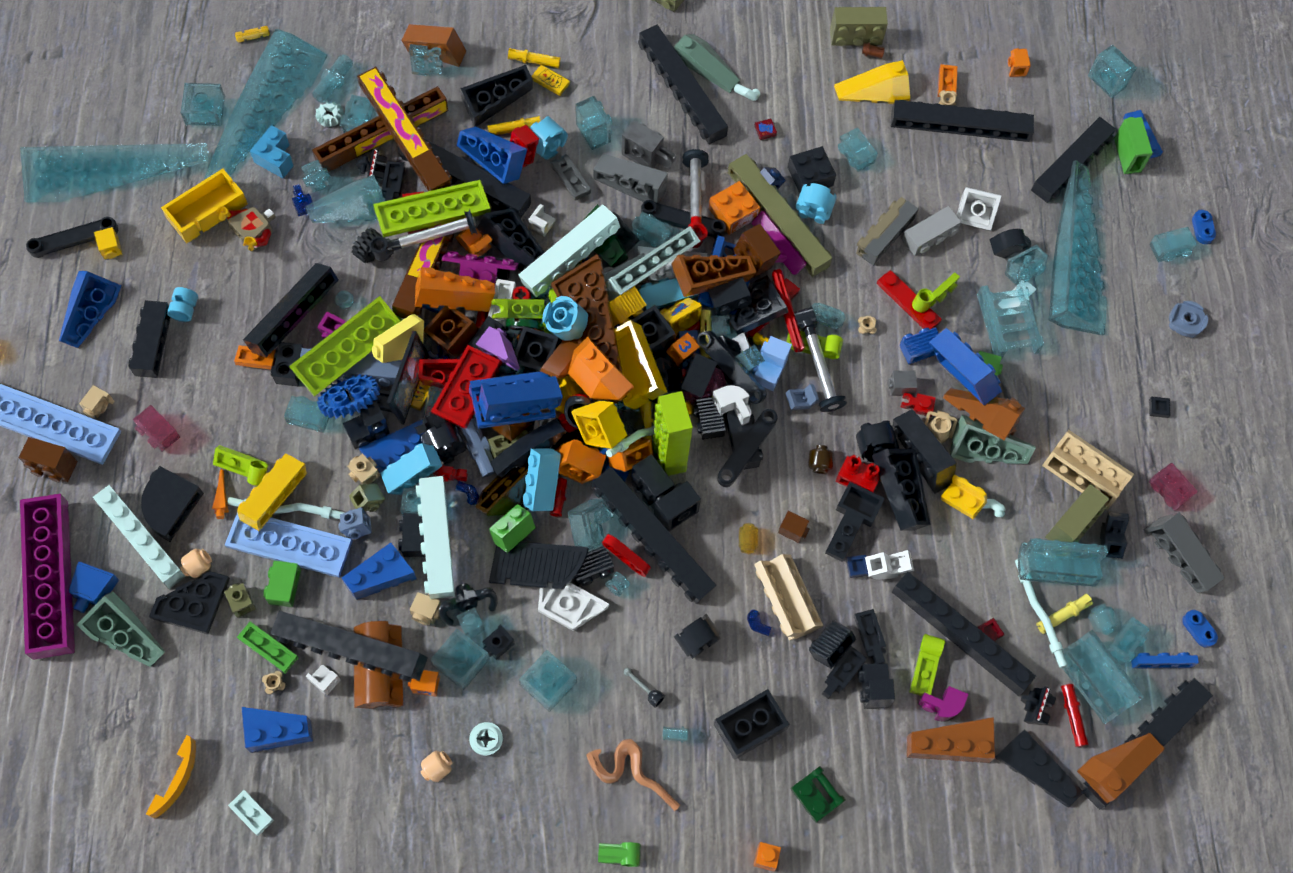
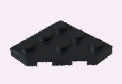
(765, 307)
(193, 603)

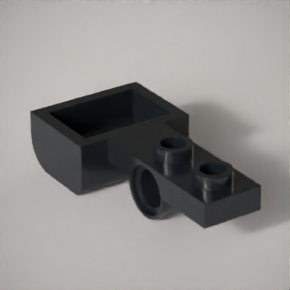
(858, 507)

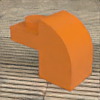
(474, 243)

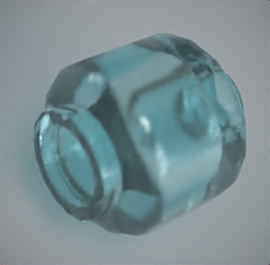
(1103, 619)

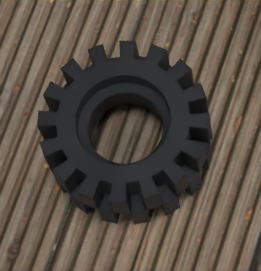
(362, 248)

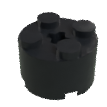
(876, 438)
(445, 440)
(697, 635)

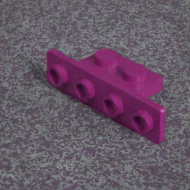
(789, 254)
(479, 268)

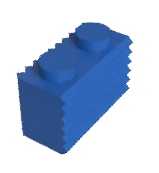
(917, 346)

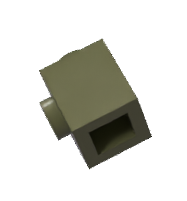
(367, 496)
(239, 599)

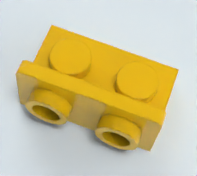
(965, 497)

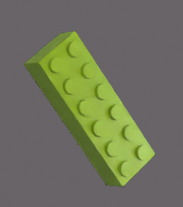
(672, 433)

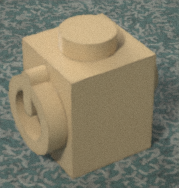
(425, 609)

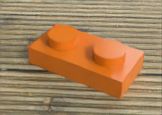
(947, 78)
(246, 358)

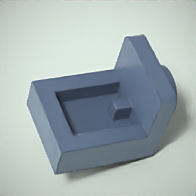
(802, 398)

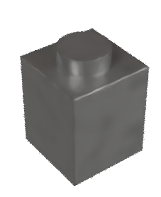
(902, 382)

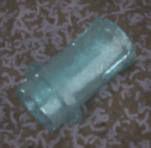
(677, 734)

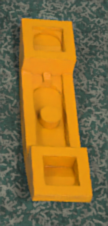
(161, 804)

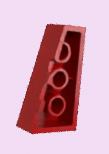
(437, 371)

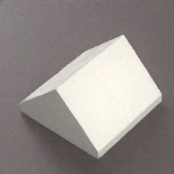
(978, 208)

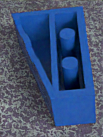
(378, 572)
(274, 729)

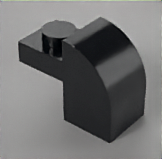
(1009, 242)
(738, 343)
(1113, 534)

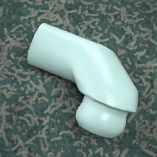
(748, 93)
(996, 506)

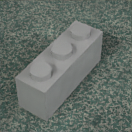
(931, 231)

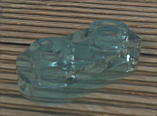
(827, 314)

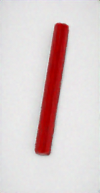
(790, 318)

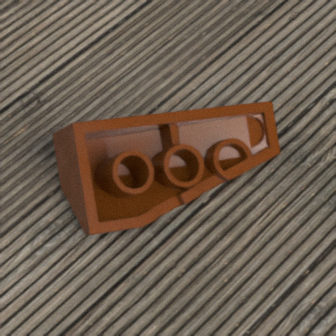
(560, 360)
(998, 415)
(1118, 767)

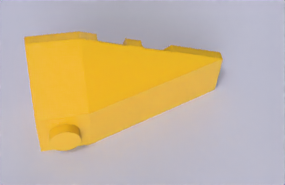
(880, 84)

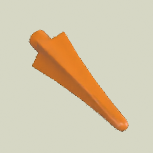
(220, 501)

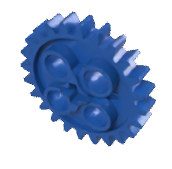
(336, 402)

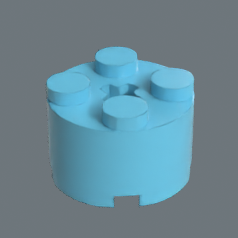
(550, 137)
(815, 202)
(565, 318)

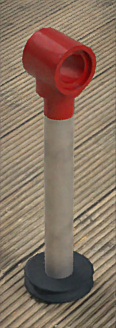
(695, 160)

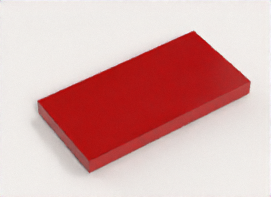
(455, 401)

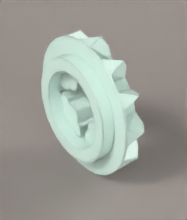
(327, 119)
(479, 732)

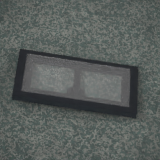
(407, 378)

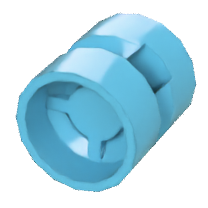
(182, 305)

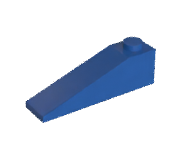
(87, 304)

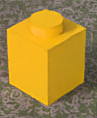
(108, 243)

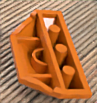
(597, 373)

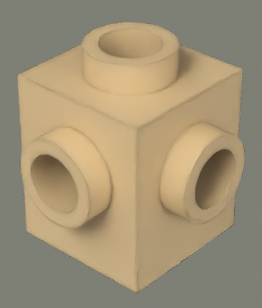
(363, 469)

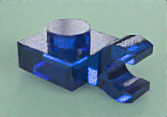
(300, 200)

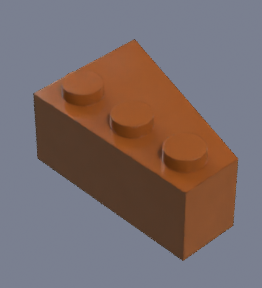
(436, 36)

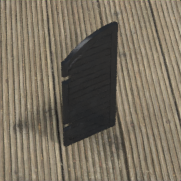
(538, 564)

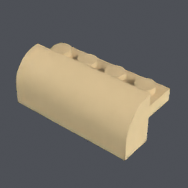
(1083, 465)
(788, 596)

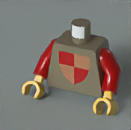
(249, 225)

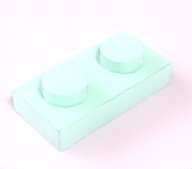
(250, 813)

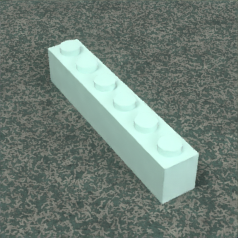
(569, 250)
(651, 262)
(139, 537)
(436, 538)

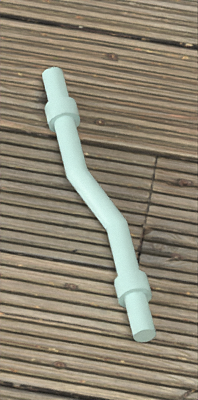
(624, 444)
(325, 512)
(1055, 646)

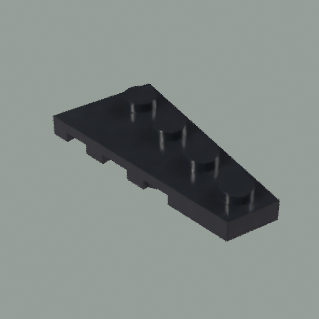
(1033, 762)

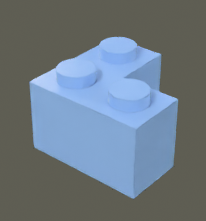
(776, 356)

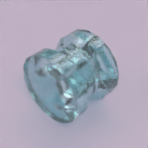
(617, 584)

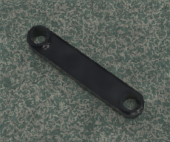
(682, 218)
(68, 238)
(731, 366)
(747, 447)

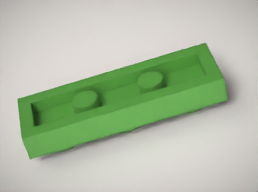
(267, 647)

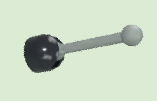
(655, 697)

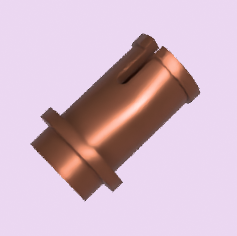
(873, 50)

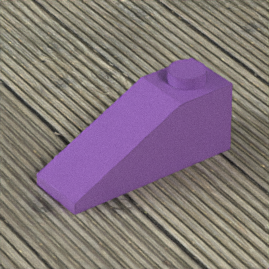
(497, 345)

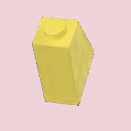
(393, 342)

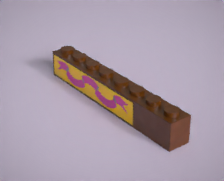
(403, 130)
(374, 132)
(428, 256)

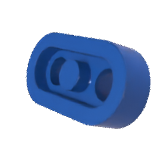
(1203, 225)
(1199, 628)

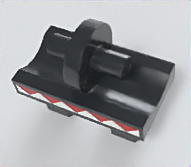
(376, 161)
(1035, 705)

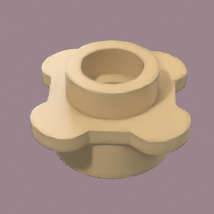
(947, 94)
(871, 321)
(268, 679)

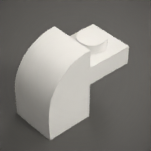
(732, 398)
(887, 566)

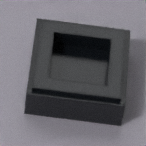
(1159, 407)

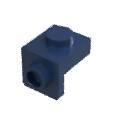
(773, 176)

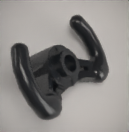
(466, 599)

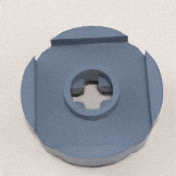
(1183, 327)

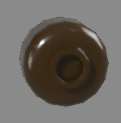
(820, 459)

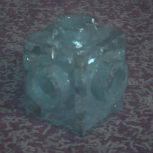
(315, 176)

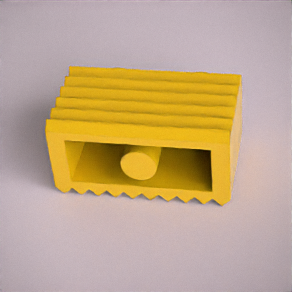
(626, 305)

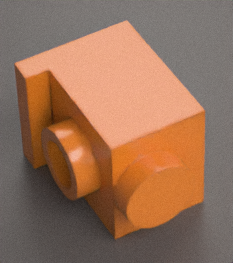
(1019, 62)

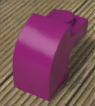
(947, 708)

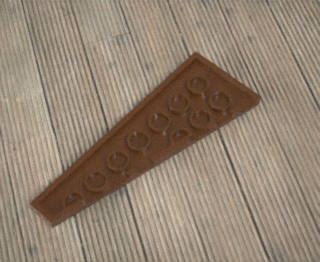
(588, 289)

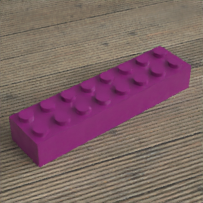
(46, 577)

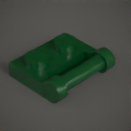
(811, 797)

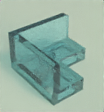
(587, 523)

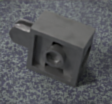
(645, 146)

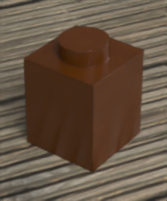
(794, 527)

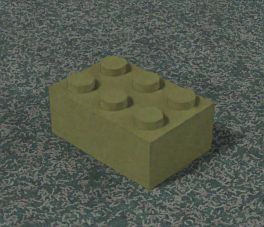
(858, 26)
(1079, 516)

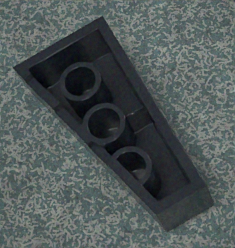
(495, 93)
(511, 237)
(933, 459)
(903, 487)

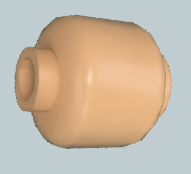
(196, 563)
(436, 766)

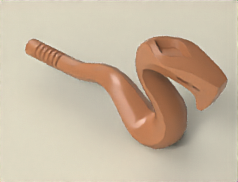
(625, 748)

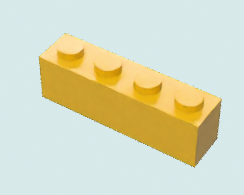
(271, 492)

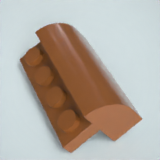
(373, 687)

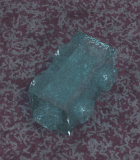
(651, 230)

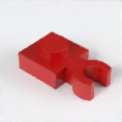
(921, 403)
(450, 473)

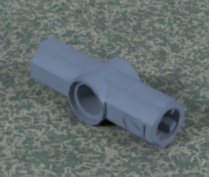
(478, 448)

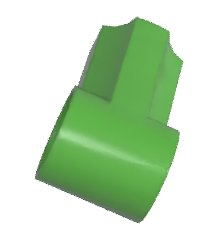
(625, 854)

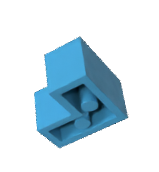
(271, 154)

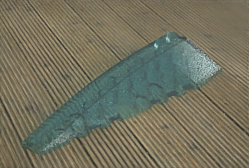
(275, 84)
(77, 171)
(1076, 279)

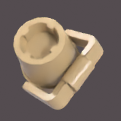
(941, 425)

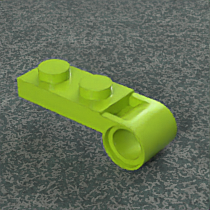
(927, 298)
(830, 346)
(240, 464)
(926, 665)

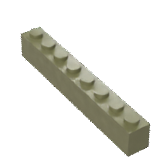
(781, 213)

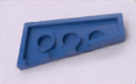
(393, 446)

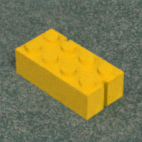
(197, 207)
(638, 365)

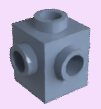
(355, 523)

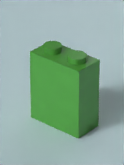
(1133, 145)

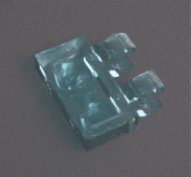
(420, 60)

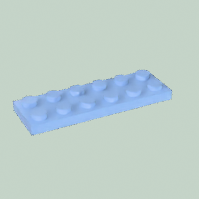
(292, 544)

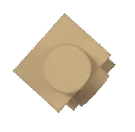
(95, 402)

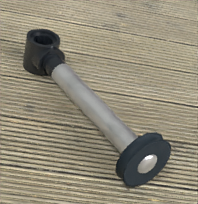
(390, 246)
(807, 323)

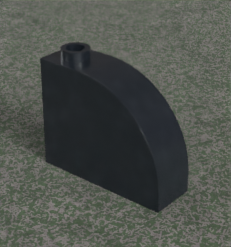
(168, 502)

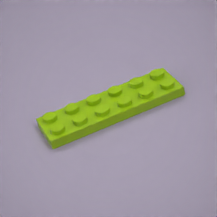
(431, 208)
(344, 347)

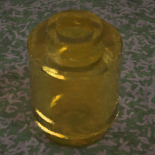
(748, 538)

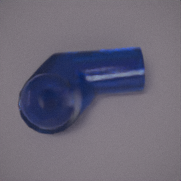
(470, 491)
(756, 624)

